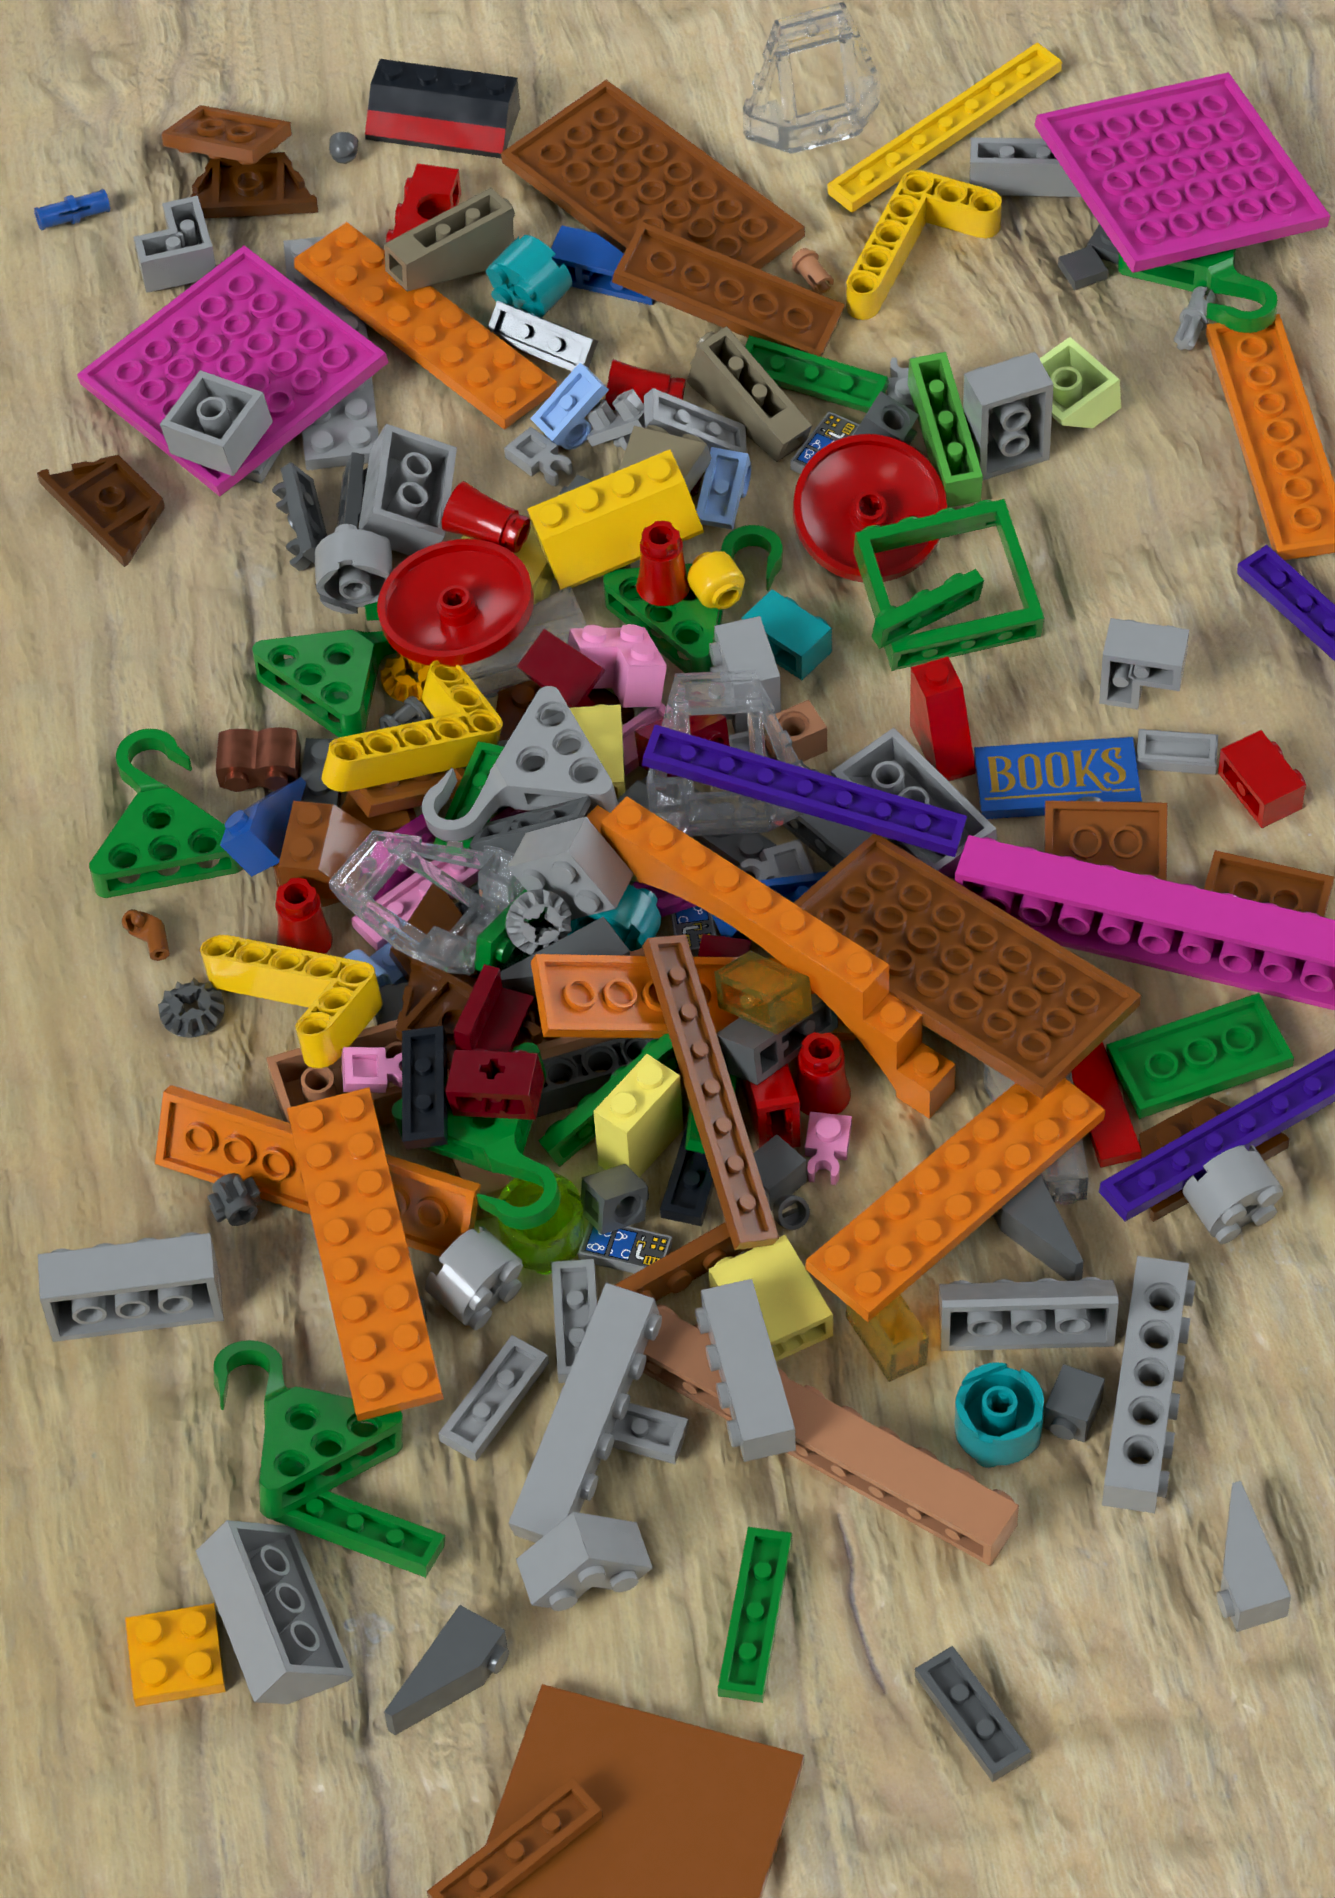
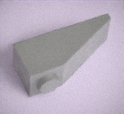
(1251, 1579)

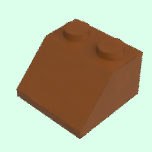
(319, 843)

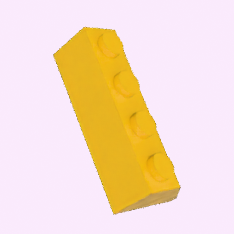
(603, 521)

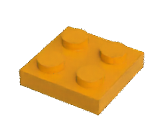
(175, 1654)

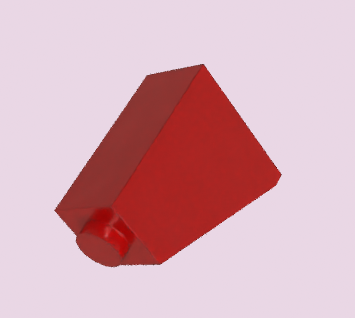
(941, 718)
(774, 1108)

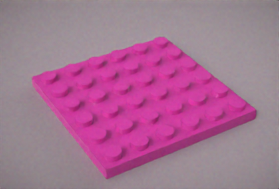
(1181, 171)
(246, 328)

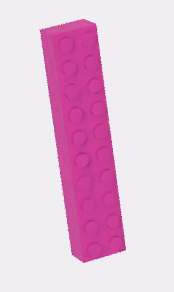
(1157, 921)

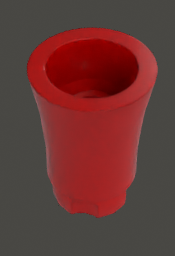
(627, 377)
(484, 518)
(662, 565)
(301, 918)
(822, 1075)

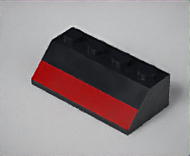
(442, 108)

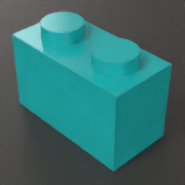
(794, 635)

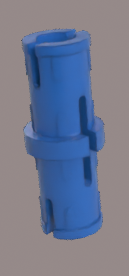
(72, 209)

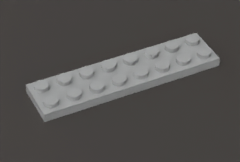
(352, 421)

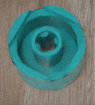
(528, 276)
(632, 920)
(999, 1414)

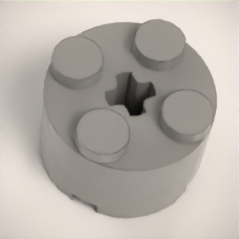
(351, 568)
(1234, 1193)
(475, 1277)

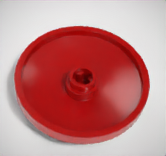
(860, 485)
(455, 602)

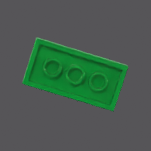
(1199, 1055)

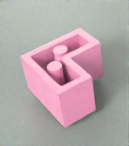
(630, 661)

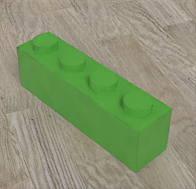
(945, 428)

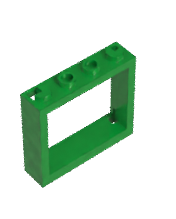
(965, 636)

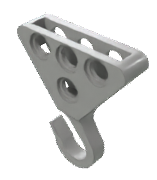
(538, 768)

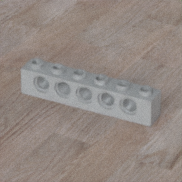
(1128, 1483)

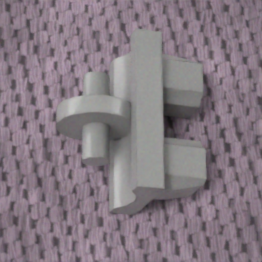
(616, 425)

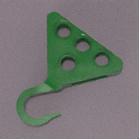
(1219, 275)
(687, 624)
(330, 669)
(157, 829)
(501, 1152)
(306, 1432)

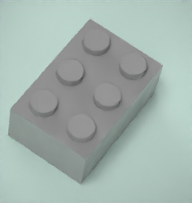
(1009, 414)
(407, 489)

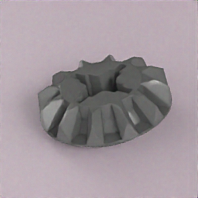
(194, 1022)

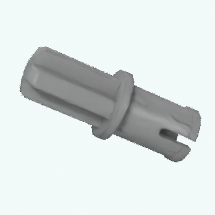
(1193, 319)

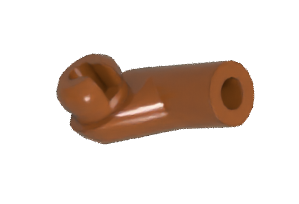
(149, 929)

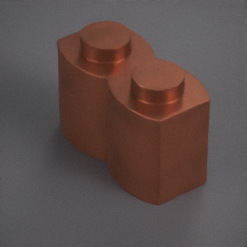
(257, 758)

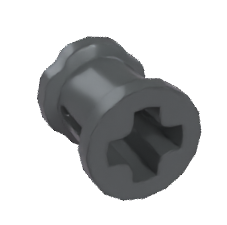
(411, 712)

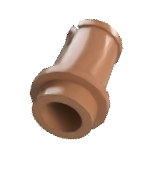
(807, 264)

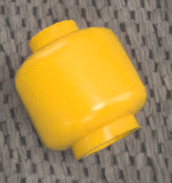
(716, 580)

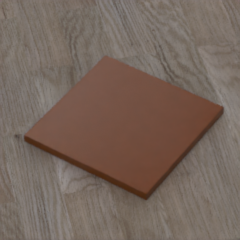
(677, 1801)

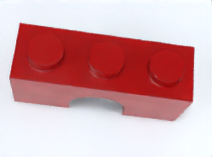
(426, 195)

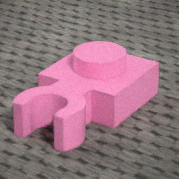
(369, 1068)
(827, 1143)

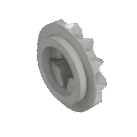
(530, 906)

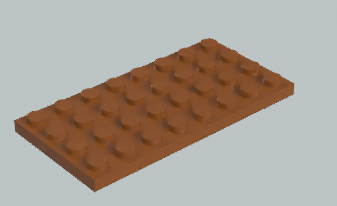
(623, 165)
(971, 965)

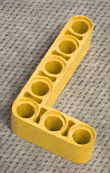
(917, 200)
(419, 747)
(337, 990)

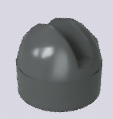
(343, 147)
(793, 1218)

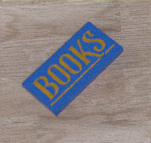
(1024, 776)

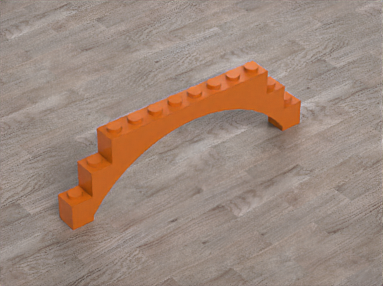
(839, 970)

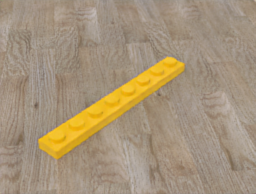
(944, 127)

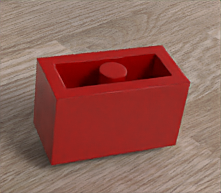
(1262, 778)

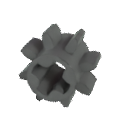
(235, 1199)

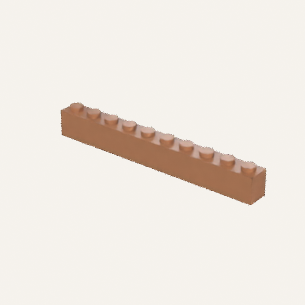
(852, 1450)

